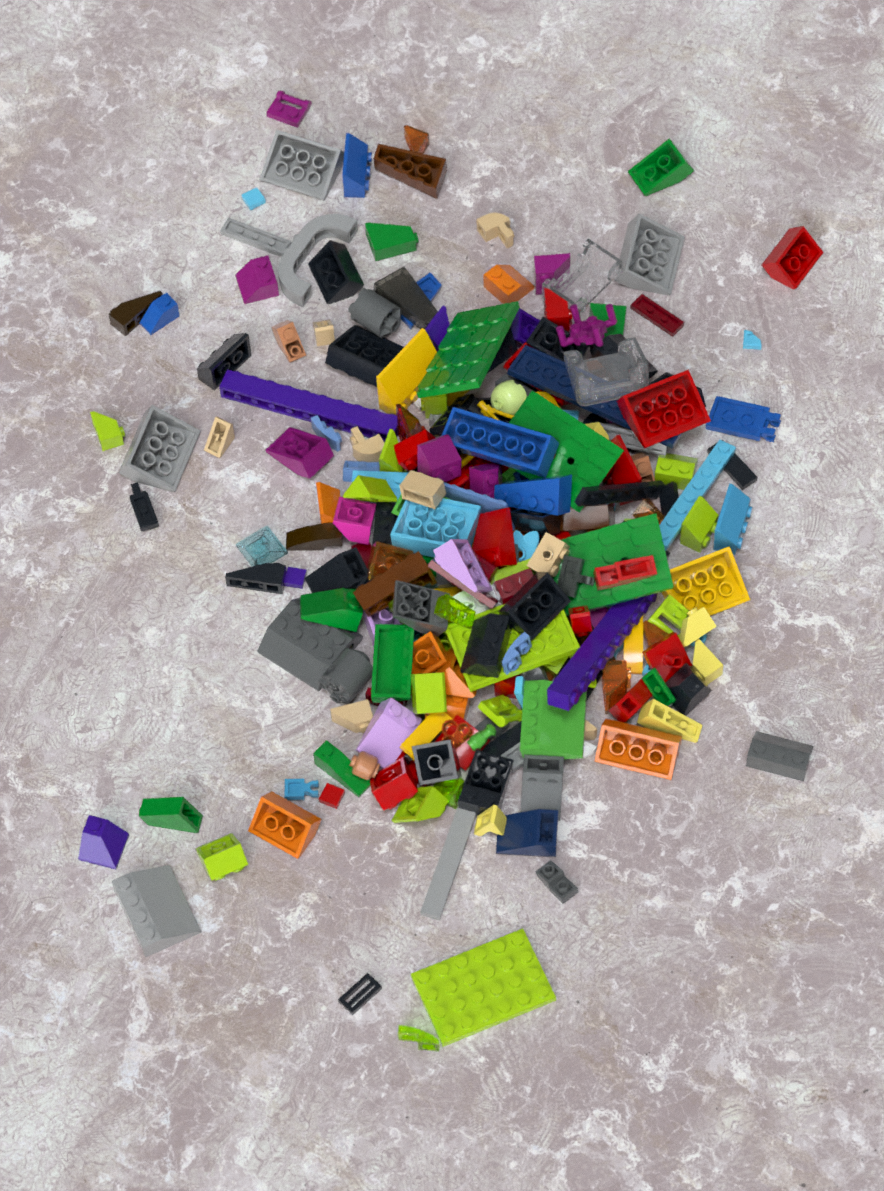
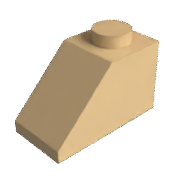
(353, 716)

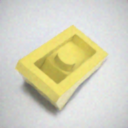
(490, 820)

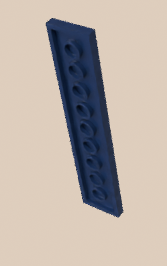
(552, 377)

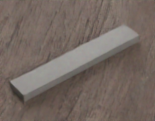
(448, 864)

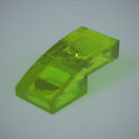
(425, 1040)

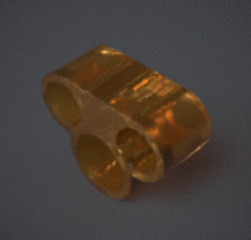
(458, 737)

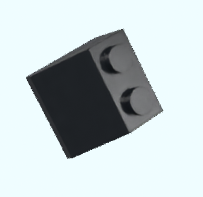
(530, 521)

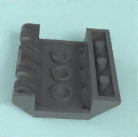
(304, 646)

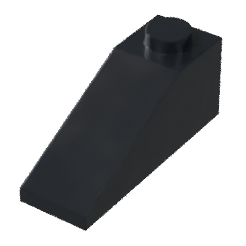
(262, 577)

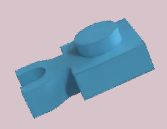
(297, 789)

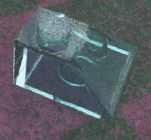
(261, 547)

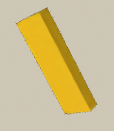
(425, 732)

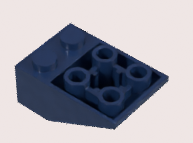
(530, 834)

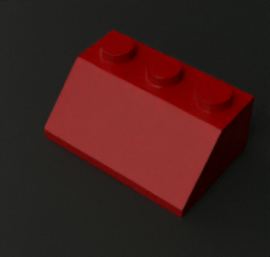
(792, 257)
(624, 469)

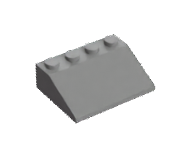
(302, 165)
(650, 256)
(159, 450)
(155, 908)

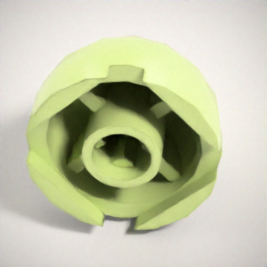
(508, 397)

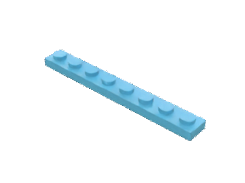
(697, 486)

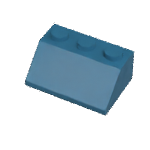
(732, 520)

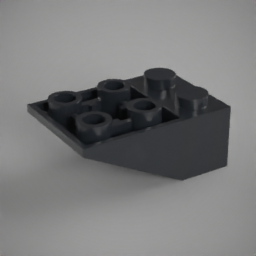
(342, 571)
(485, 782)

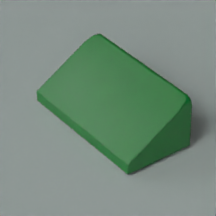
(658, 688)

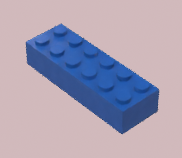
(501, 442)

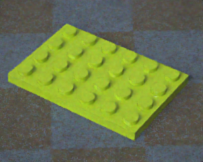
(551, 644)
(483, 987)

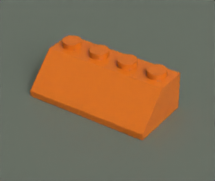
(638, 749)

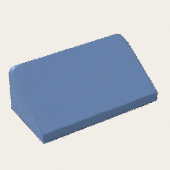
(349, 466)

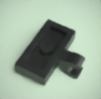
(571, 576)

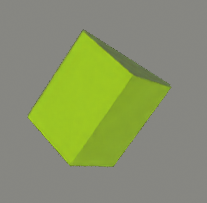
(370, 490)
(428, 693)

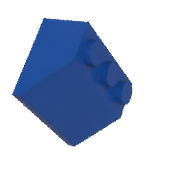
(356, 167)

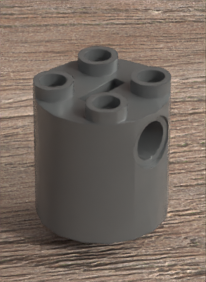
(375, 313)
(346, 675)

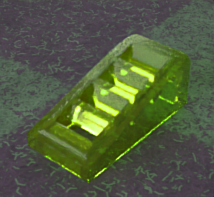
(443, 609)

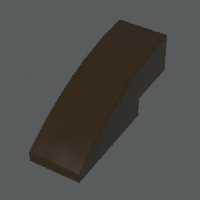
(313, 537)

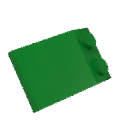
(661, 169)
(332, 608)

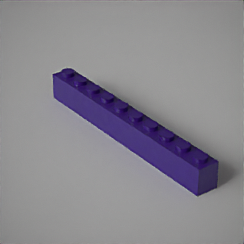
(305, 405)
(596, 651)

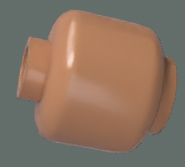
(364, 765)

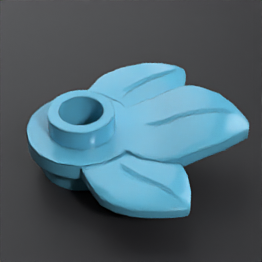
(526, 543)

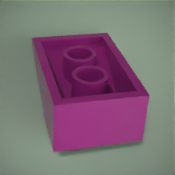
(301, 452)

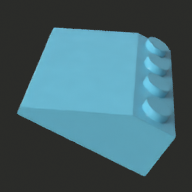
(428, 528)

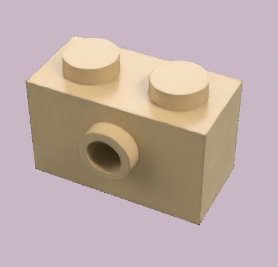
(422, 489)
(548, 555)

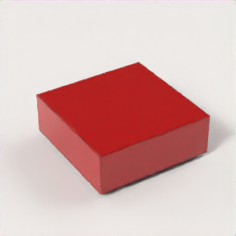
(331, 795)

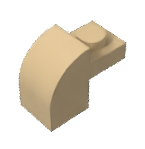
(495, 225)
(366, 450)

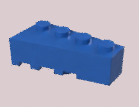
(541, 495)

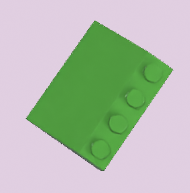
(548, 728)

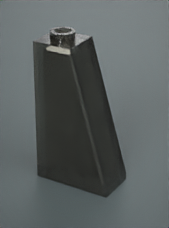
(405, 293)

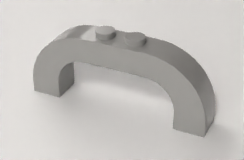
(319, 228)

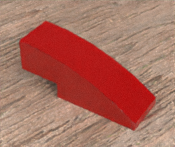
(624, 572)

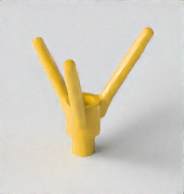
(490, 412)

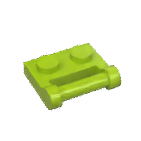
(672, 611)
(497, 709)

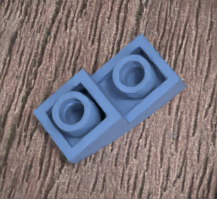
(320, 429)
(512, 657)

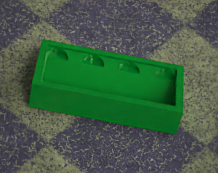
(392, 662)

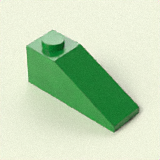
(338, 767)

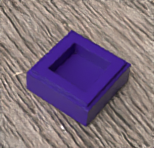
(295, 577)

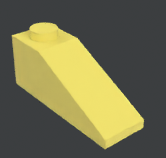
(665, 719)

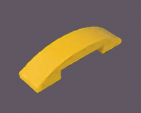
(633, 648)

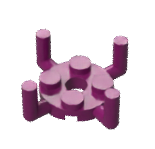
(588, 331)

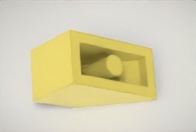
(695, 625)
(706, 663)

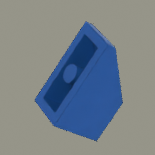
(160, 313)

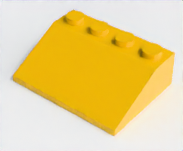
(401, 377)
(709, 583)

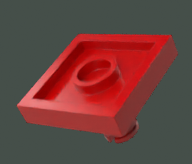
(667, 656)

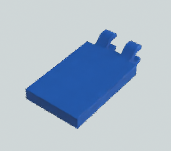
(743, 419)

